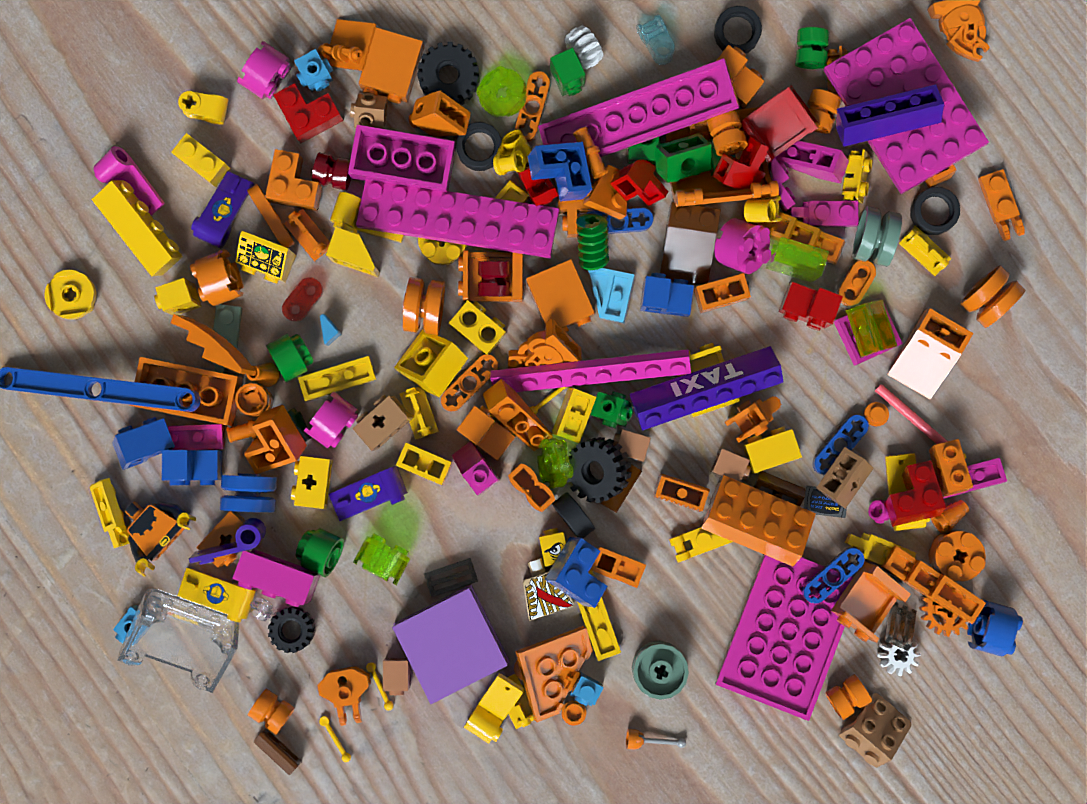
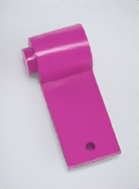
(119, 166)

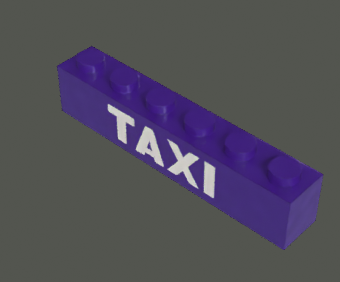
(706, 388)

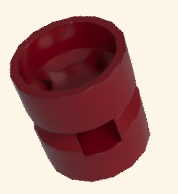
(331, 171)
(494, 278)

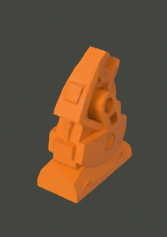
(960, 23)
(545, 348)

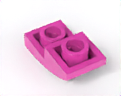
(779, 172)

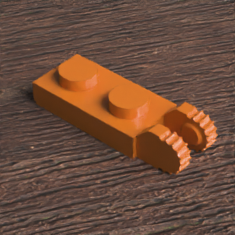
(1001, 203)

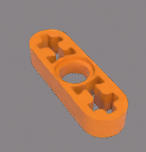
(543, 91)
(270, 216)
(478, 365)

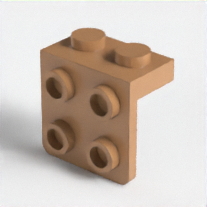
(877, 731)

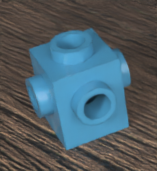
(313, 71)

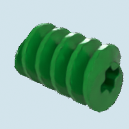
(592, 241)

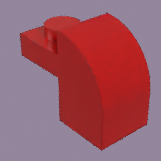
(742, 171)
(639, 180)
(540, 190)

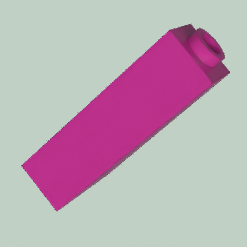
(475, 468)

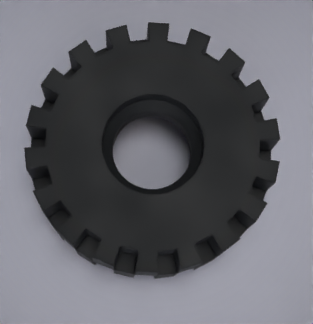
(454, 56)
(612, 462)

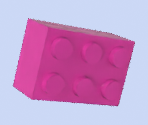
(276, 577)

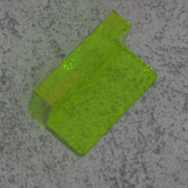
(871, 328)

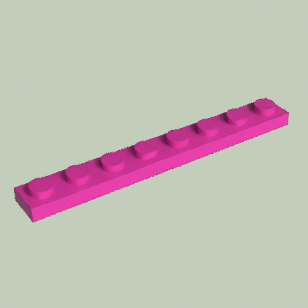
(595, 371)

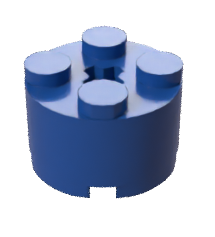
(995, 629)

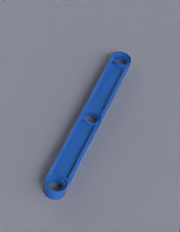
(111, 390)

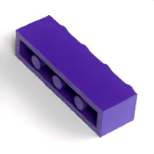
(889, 115)

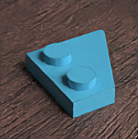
(612, 293)

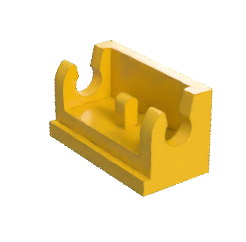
(573, 415)

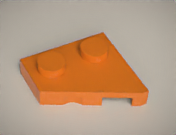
(605, 197)

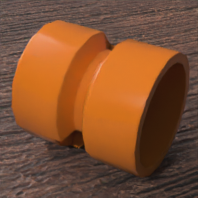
(823, 107)
(726, 133)
(253, 399)
(850, 695)
(271, 711)

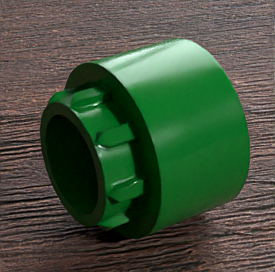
(290, 356)
(319, 551)

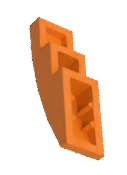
(804, 233)
(216, 347)
(933, 585)

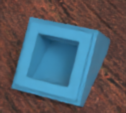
(329, 330)

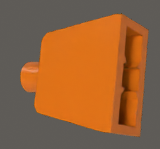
(439, 115)

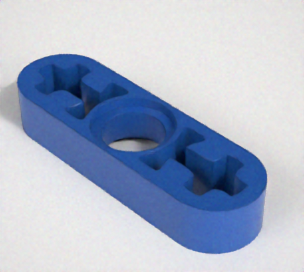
(635, 225)
(847, 426)
(842, 557)

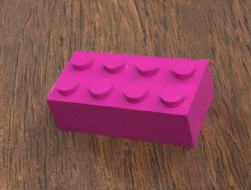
(401, 158)

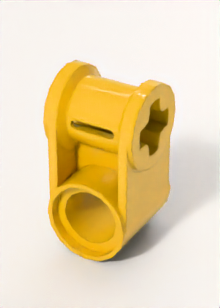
(208, 106)
(512, 153)
(762, 210)

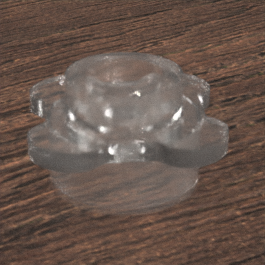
(262, 609)

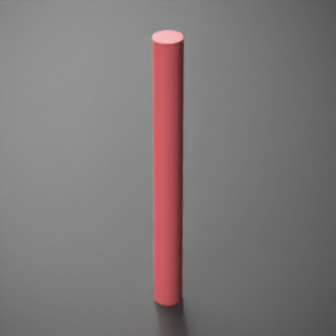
(909, 414)

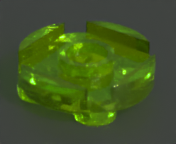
(490, 85)
(554, 462)

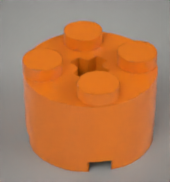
(217, 278)
(971, 556)

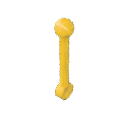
(535, 408)
(371, 667)
(324, 721)

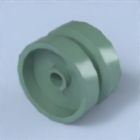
(877, 236)
(663, 684)

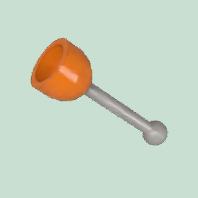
(636, 739)

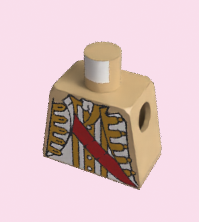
(542, 596)

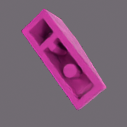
(815, 161)

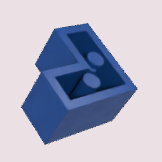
(564, 163)
(665, 297)
(141, 443)
(188, 465)
(571, 572)

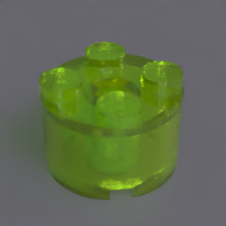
(382, 559)

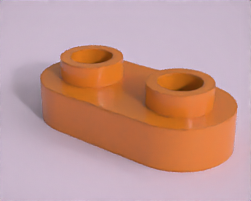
(857, 284)

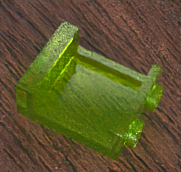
(797, 260)

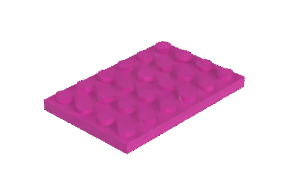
(898, 64)
(783, 639)

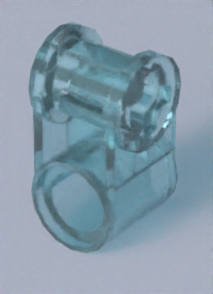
(655, 35)

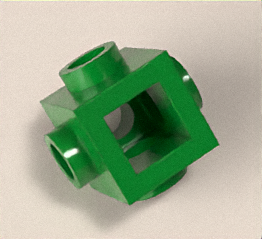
(612, 409)

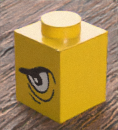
(551, 545)

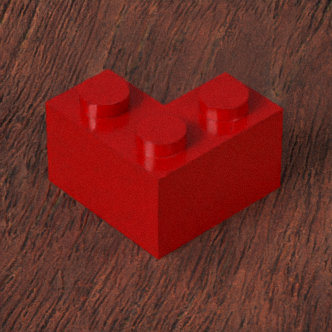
(309, 118)
(811, 306)
(921, 499)

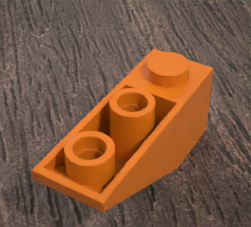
(515, 414)

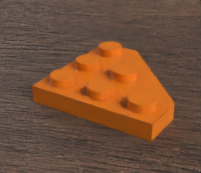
(552, 670)

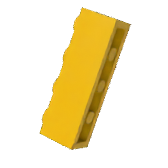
(137, 227)

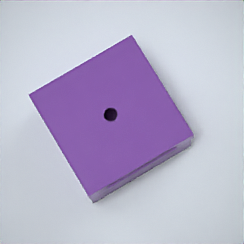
(451, 644)

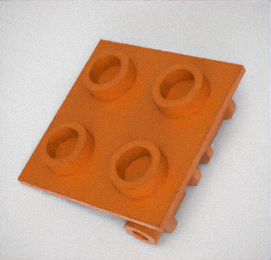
(348, 44)

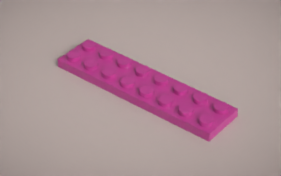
(650, 110)
(458, 218)

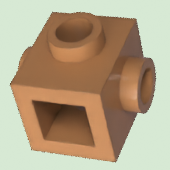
(369, 110)

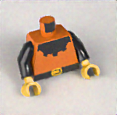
(154, 531)

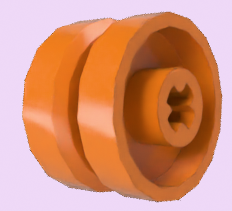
(989, 292)
(419, 306)

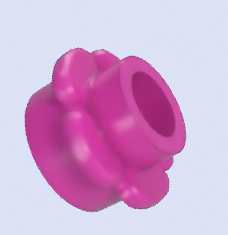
(875, 510)

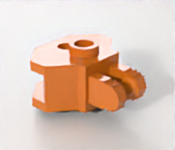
(754, 416)
(345, 693)

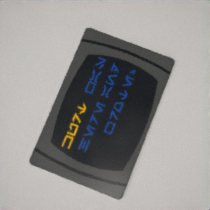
(822, 505)

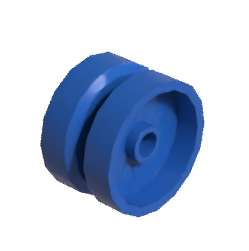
(248, 493)

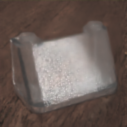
(181, 636)

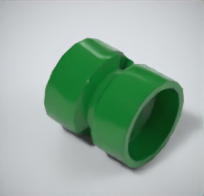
(812, 48)

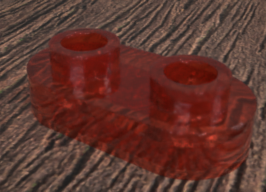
(302, 299)

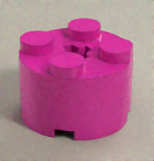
(264, 70)
(743, 246)
(331, 420)

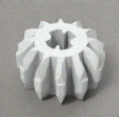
(585, 46)
(894, 663)

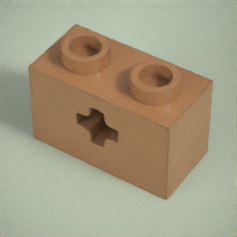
(396, 418)
(845, 477)

